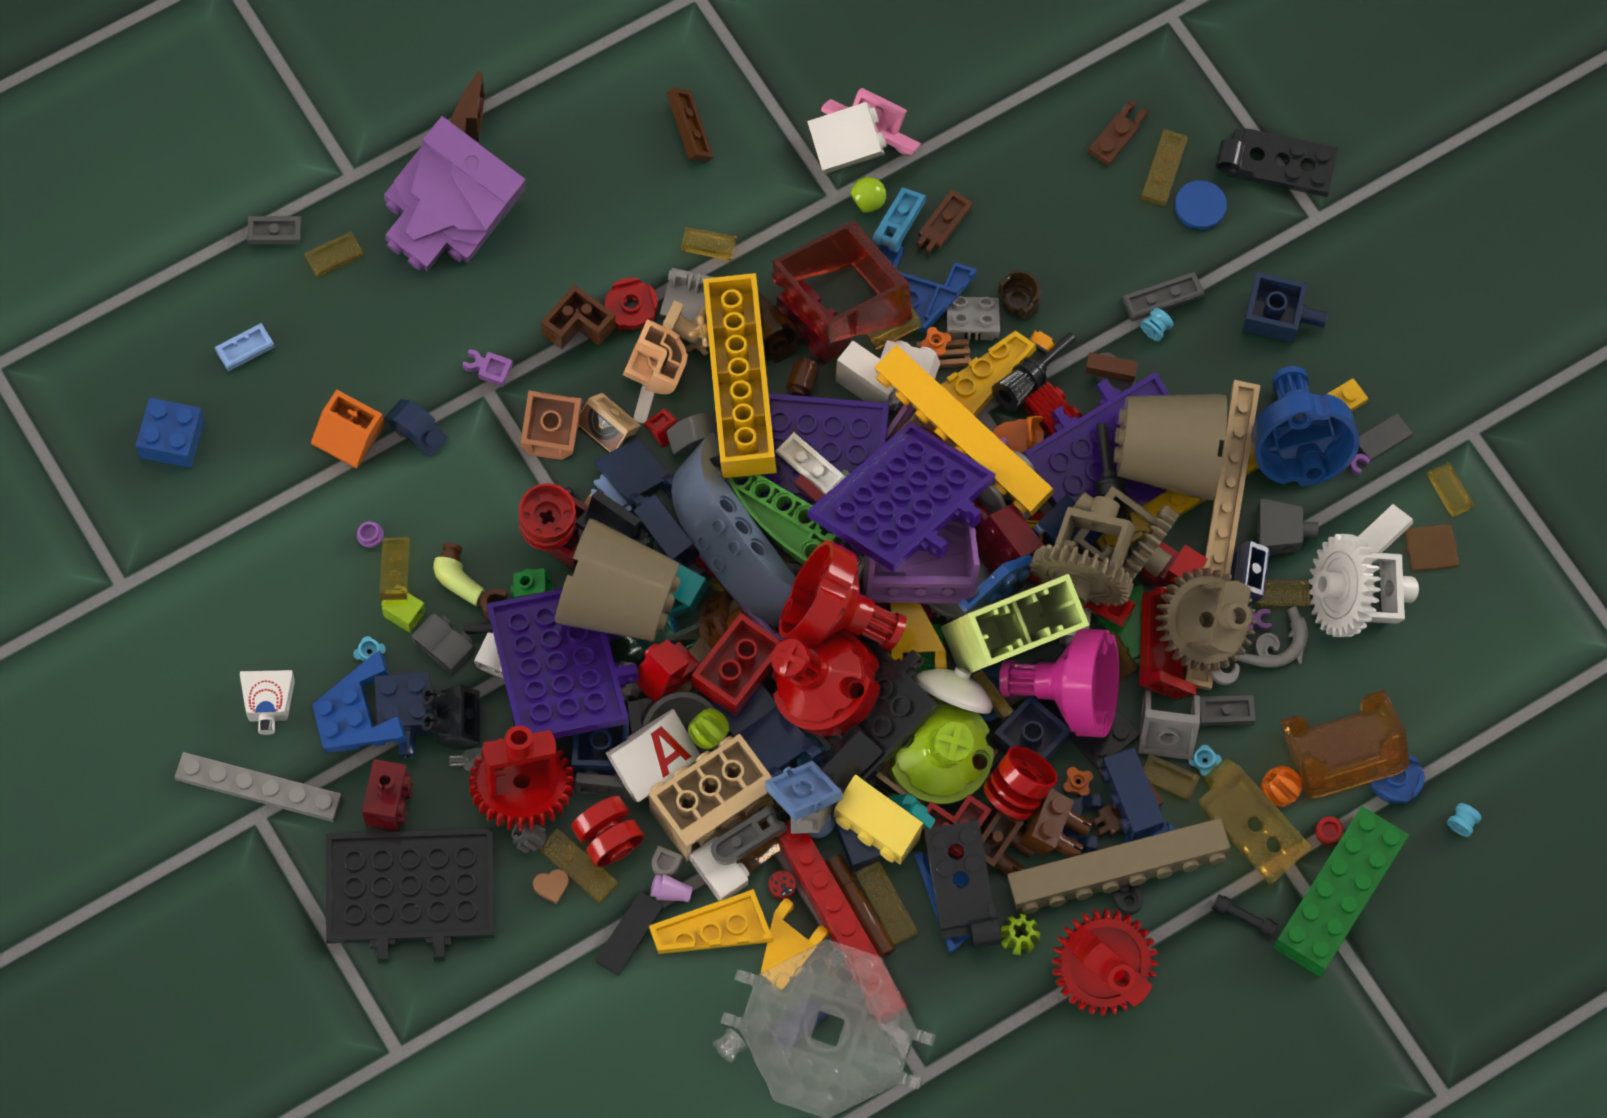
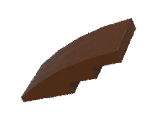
(470, 108)

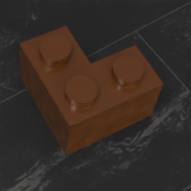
(577, 313)

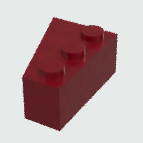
(817, 344)

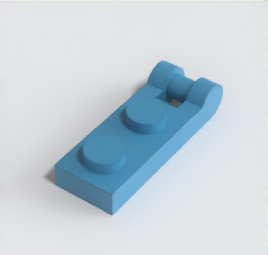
(899, 219)

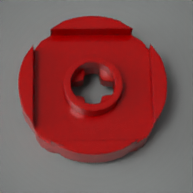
(637, 291)

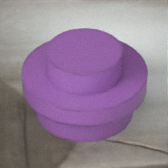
(370, 534)

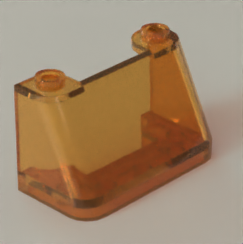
(1349, 748)

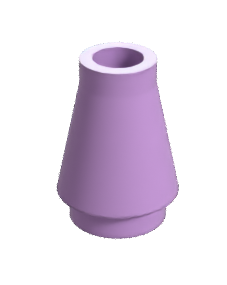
(670, 889)

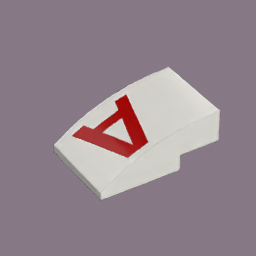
(653, 754)

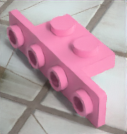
(889, 117)

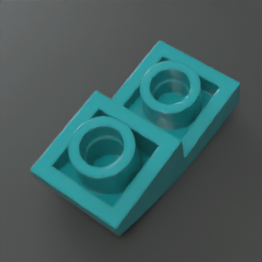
(913, 807)

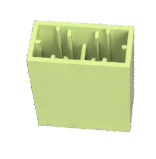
(1015, 624)

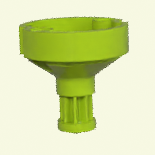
(939, 757)

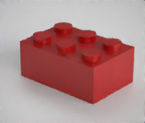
(736, 665)

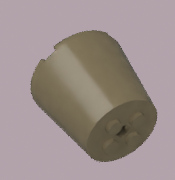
(1172, 442)
(618, 585)

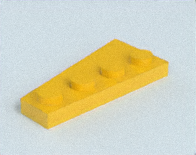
(975, 382)
(717, 925)

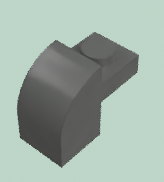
(690, 432)

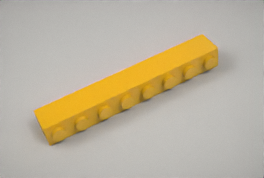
(963, 429)

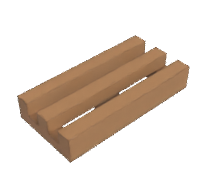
(953, 345)

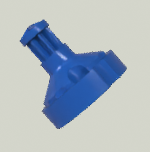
(1303, 433)

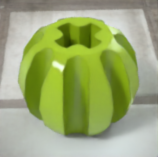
(708, 728)
(1013, 927)

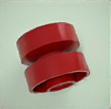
(607, 831)

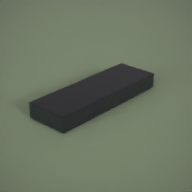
(629, 933)

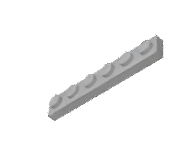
(258, 787)

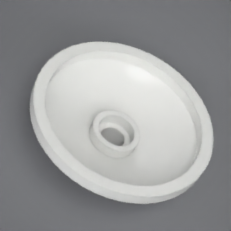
(955, 688)

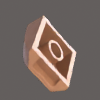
(550, 425)

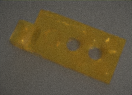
(1236, 800)

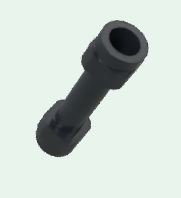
(1222, 905)

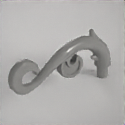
(1299, 636)

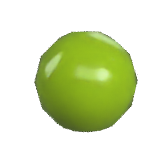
(868, 194)

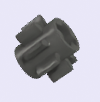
(528, 838)

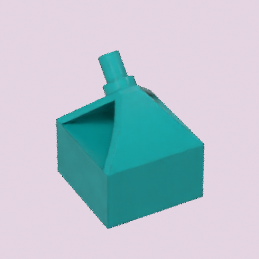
(689, 594)

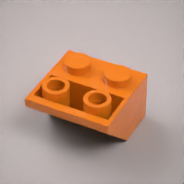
(347, 429)

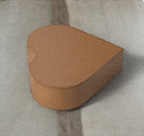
(551, 885)

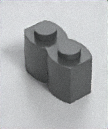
(443, 643)

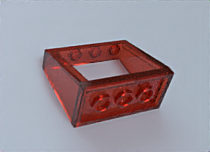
(839, 250)

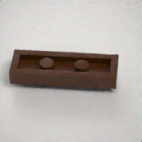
(689, 125)

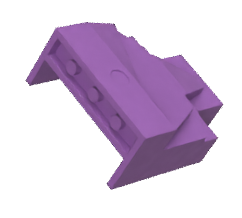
(449, 198)
(927, 577)

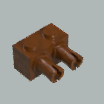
(1045, 827)
(997, 834)

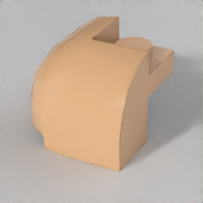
(657, 359)

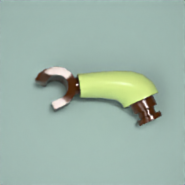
(451, 575)

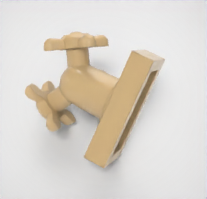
(690, 331)

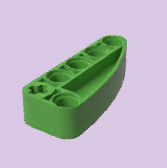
(781, 527)

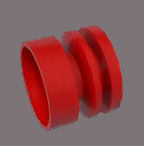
(542, 503)
(1020, 783)

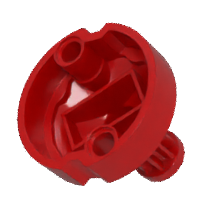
(829, 599)
(823, 683)

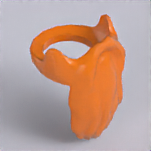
(1021, 433)

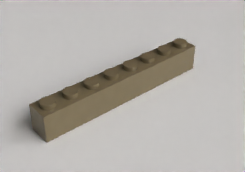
(1118, 866)

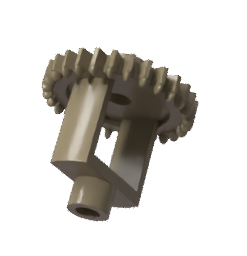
(1148, 553)
(1090, 577)
(1224, 614)

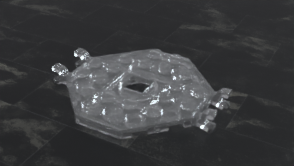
(784, 1015)

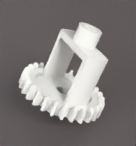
(1346, 586)

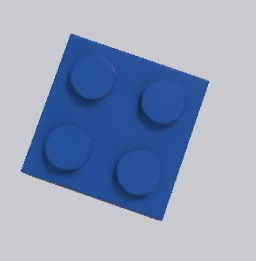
(170, 432)

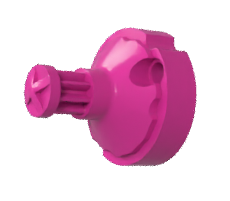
(1080, 681)

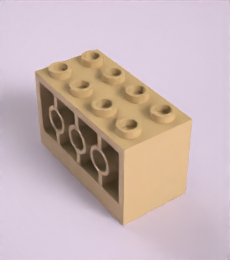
(710, 795)

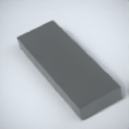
(1163, 296)

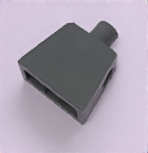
(1282, 527)

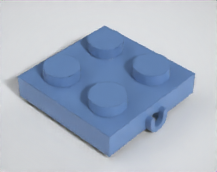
(803, 790)

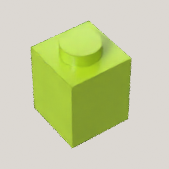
(404, 612)

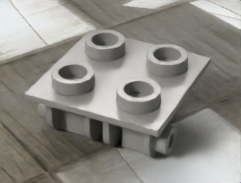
(687, 289)
(974, 316)

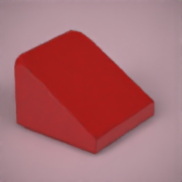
(659, 425)

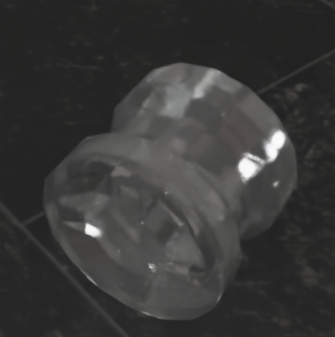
(729, 1045)

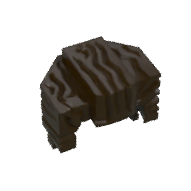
(1020, 294)

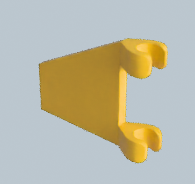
(918, 634)
(786, 940)

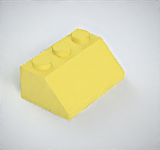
(877, 820)

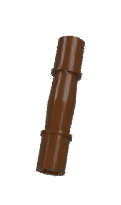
(860, 906)

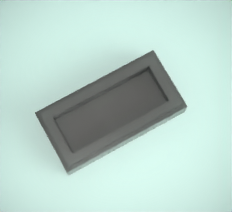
(1384, 437)

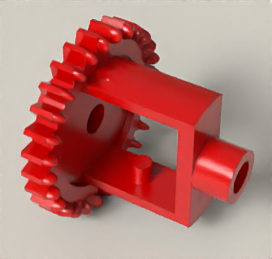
(521, 778)
(1105, 962)

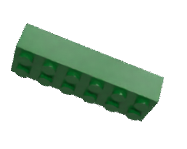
(1341, 891)

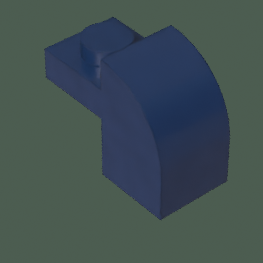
(417, 424)

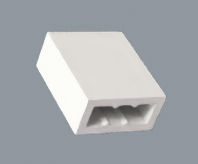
(847, 137)
(857, 374)

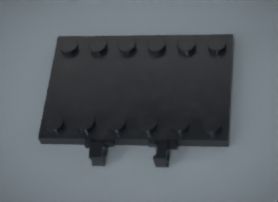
(898, 710)
(410, 888)

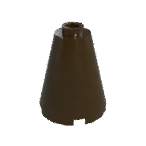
(778, 332)

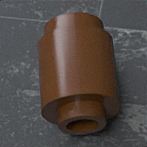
(802, 377)

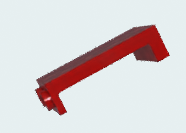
(1157, 667)

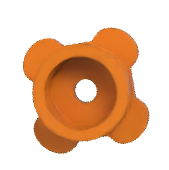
(943, 338)
(1078, 789)

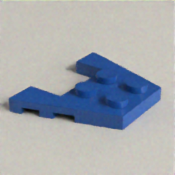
(931, 298)
(345, 715)

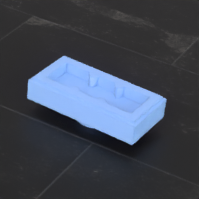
(244, 347)

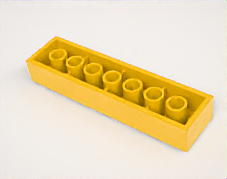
(739, 376)

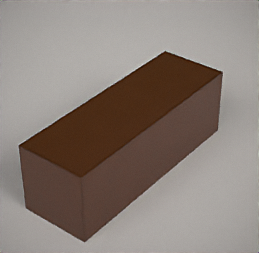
(1111, 367)

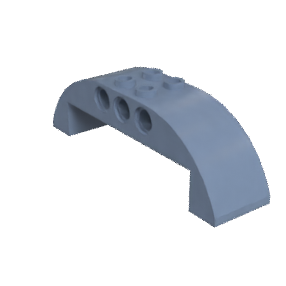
(729, 535)

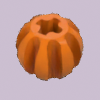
(1281, 785)

